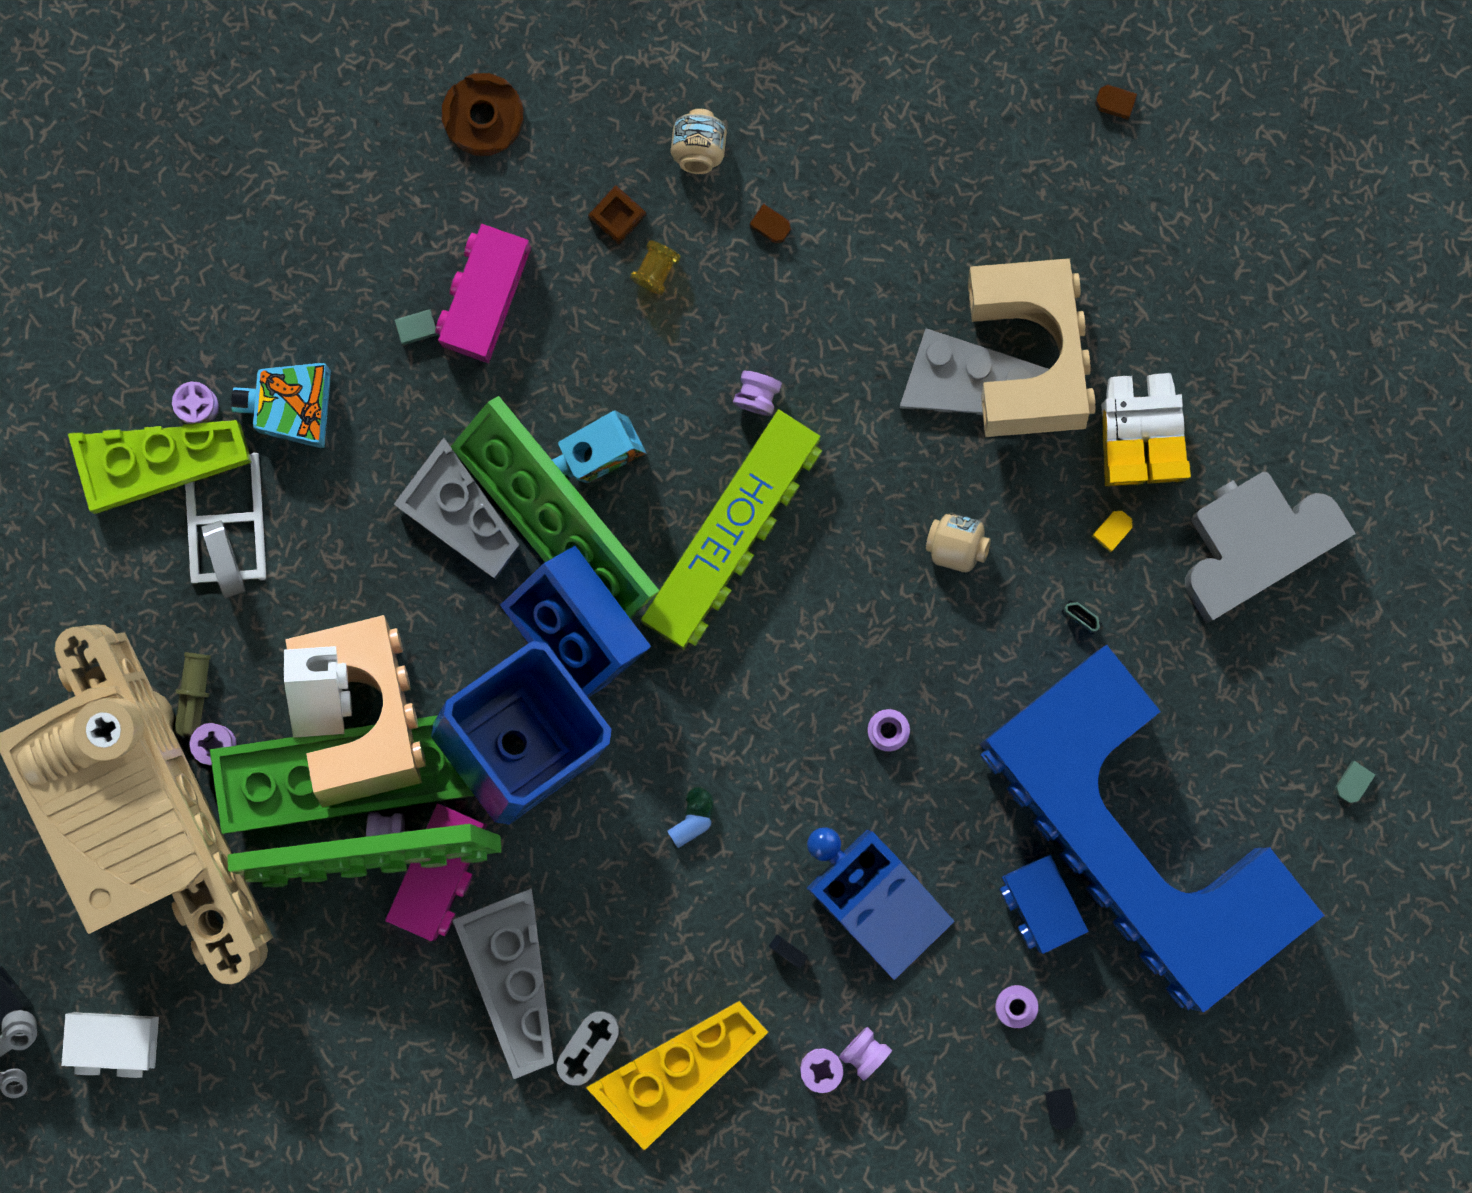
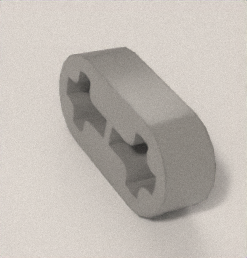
(223, 559)
(580, 1041)

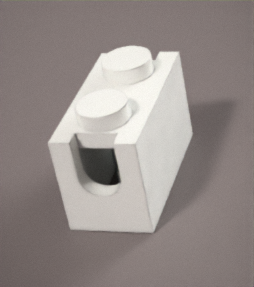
(315, 691)
(110, 1042)

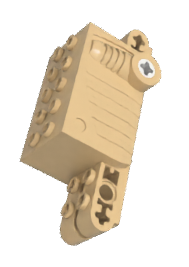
(127, 807)

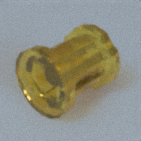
(655, 267)

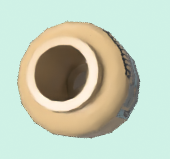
(698, 141)
(957, 542)

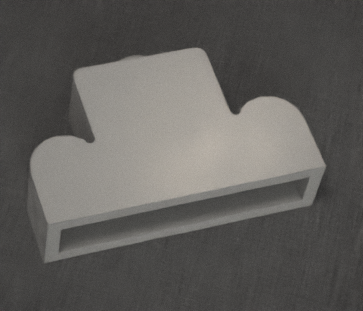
(1258, 541)

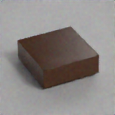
(617, 214)

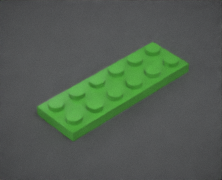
(546, 503)
(272, 783)
(356, 855)

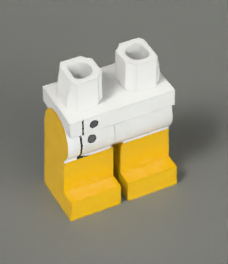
(1150, 420)

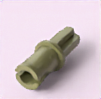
(192, 693)

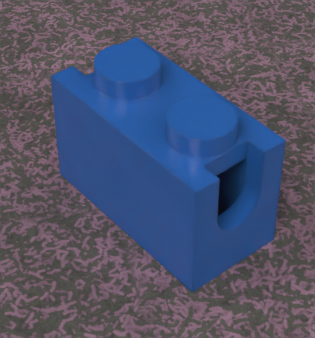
(1043, 905)

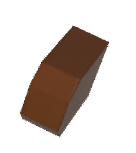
(1115, 101)
(771, 224)

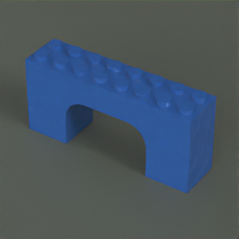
(1195, 939)

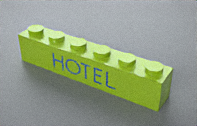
(731, 530)

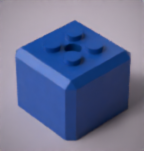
(539, 703)

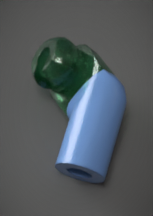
(698, 817)

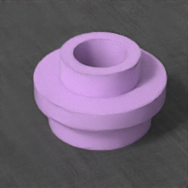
(898, 721)
(1007, 996)

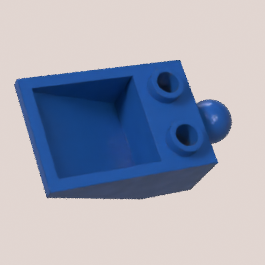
(879, 903)

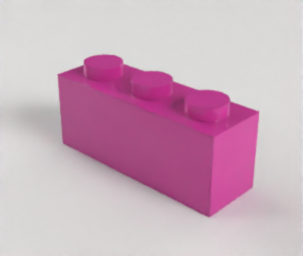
(483, 292)
(428, 893)

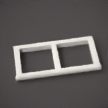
(256, 516)

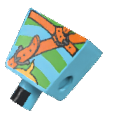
(288, 402)
(612, 445)

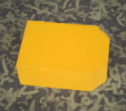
(1113, 530)

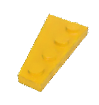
(669, 1079)

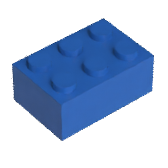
(578, 620)

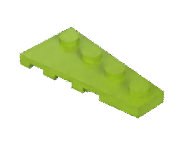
(139, 463)

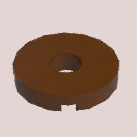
(488, 137)

